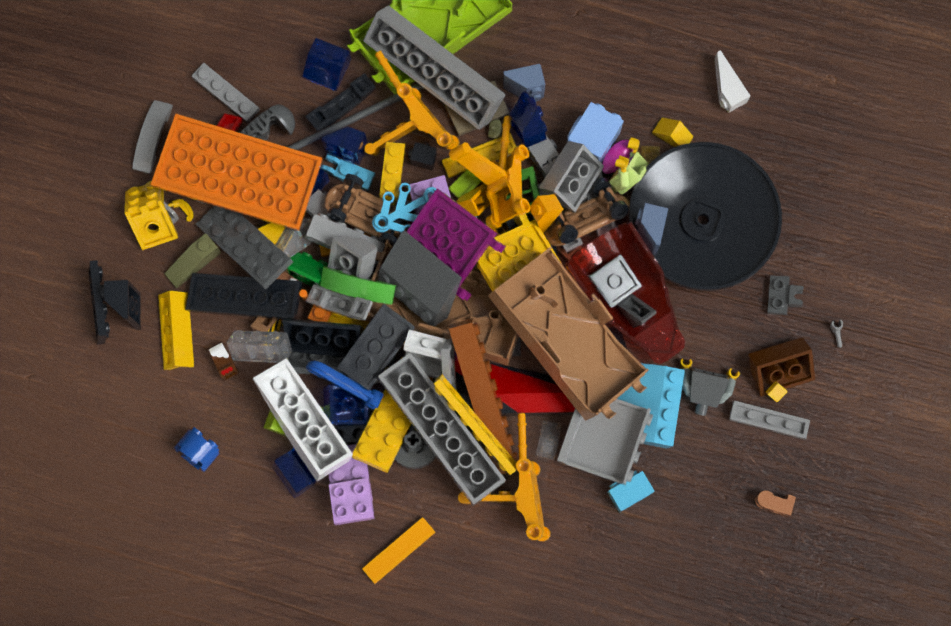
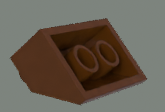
(786, 363)

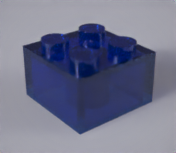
(343, 407)

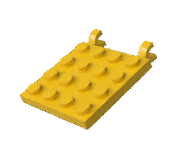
(522, 247)

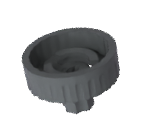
(412, 459)

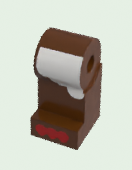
(223, 361)

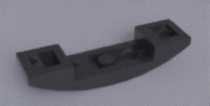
(342, 104)

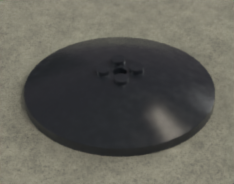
(731, 194)

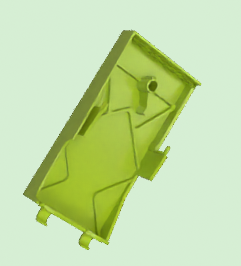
(445, 21)

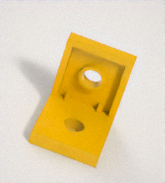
(144, 207)

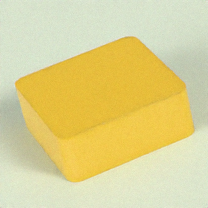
(776, 391)

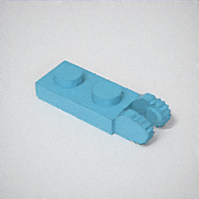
(347, 168)

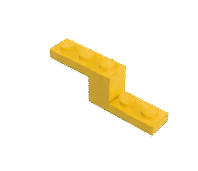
(392, 170)

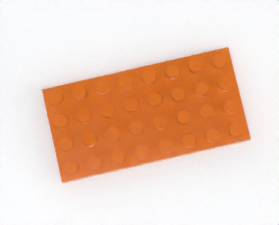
(236, 172)

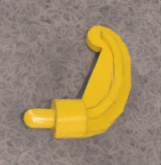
(184, 206)

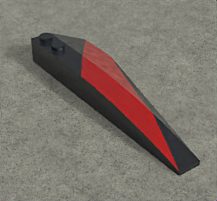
(521, 392)

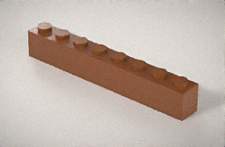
(479, 383)

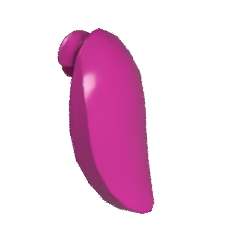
(613, 154)

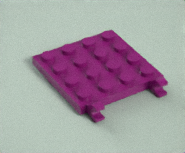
(453, 235)

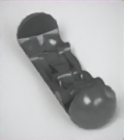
(261, 125)

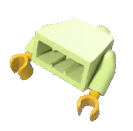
(629, 170)

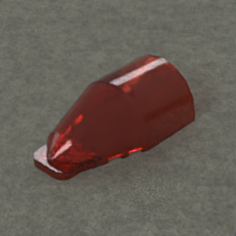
(660, 333)

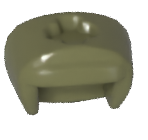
(495, 129)

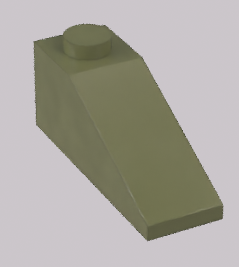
(192, 260)

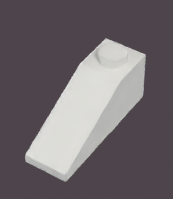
(730, 88)

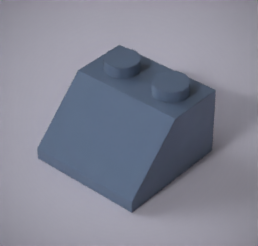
(525, 79)
(651, 225)

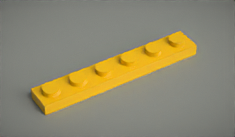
(479, 429)

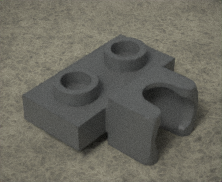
(782, 295)

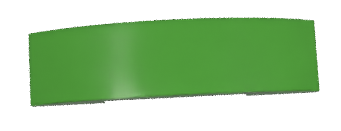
(357, 287)

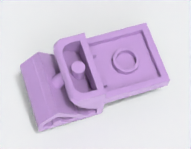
(351, 492)

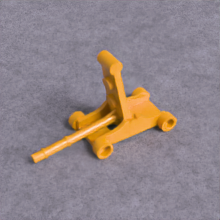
(419, 115)
(500, 177)
(527, 495)

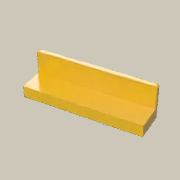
(175, 330)

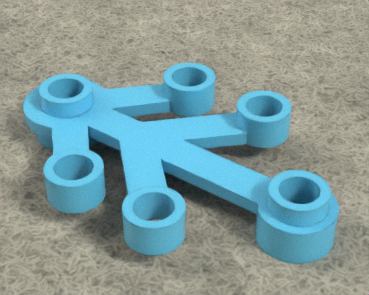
(401, 211)

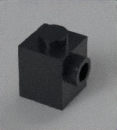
(423, 155)

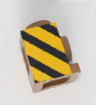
(267, 324)

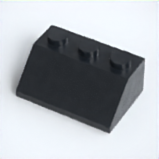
(124, 299)

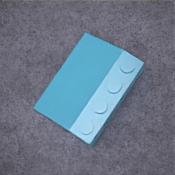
(663, 399)

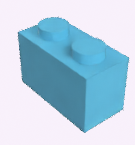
(634, 491)

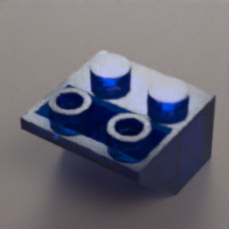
(527, 120)
(346, 144)
(294, 473)

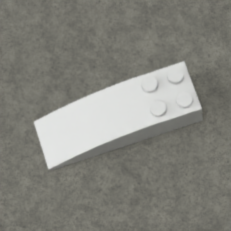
(302, 420)

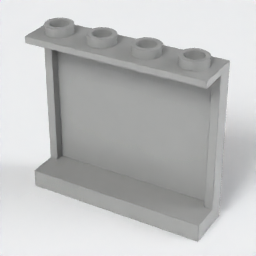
(605, 444)

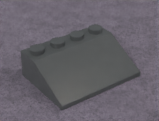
(420, 279)

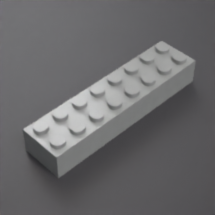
(434, 67)
(441, 429)

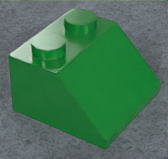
(306, 269)

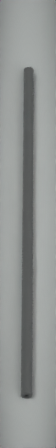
(349, 120)

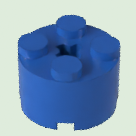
(197, 450)

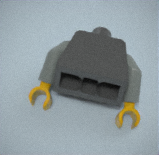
(707, 387)

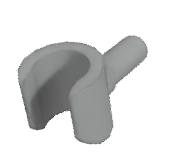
(836, 330)

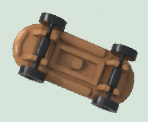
(357, 208)
(589, 215)

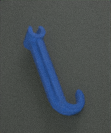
(371, 397)

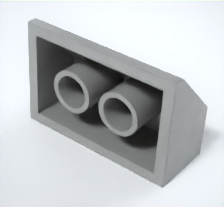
(572, 175)
(353, 256)

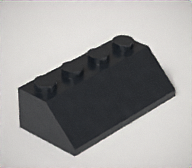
(321, 337)

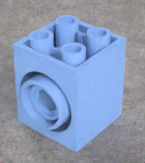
(596, 130)

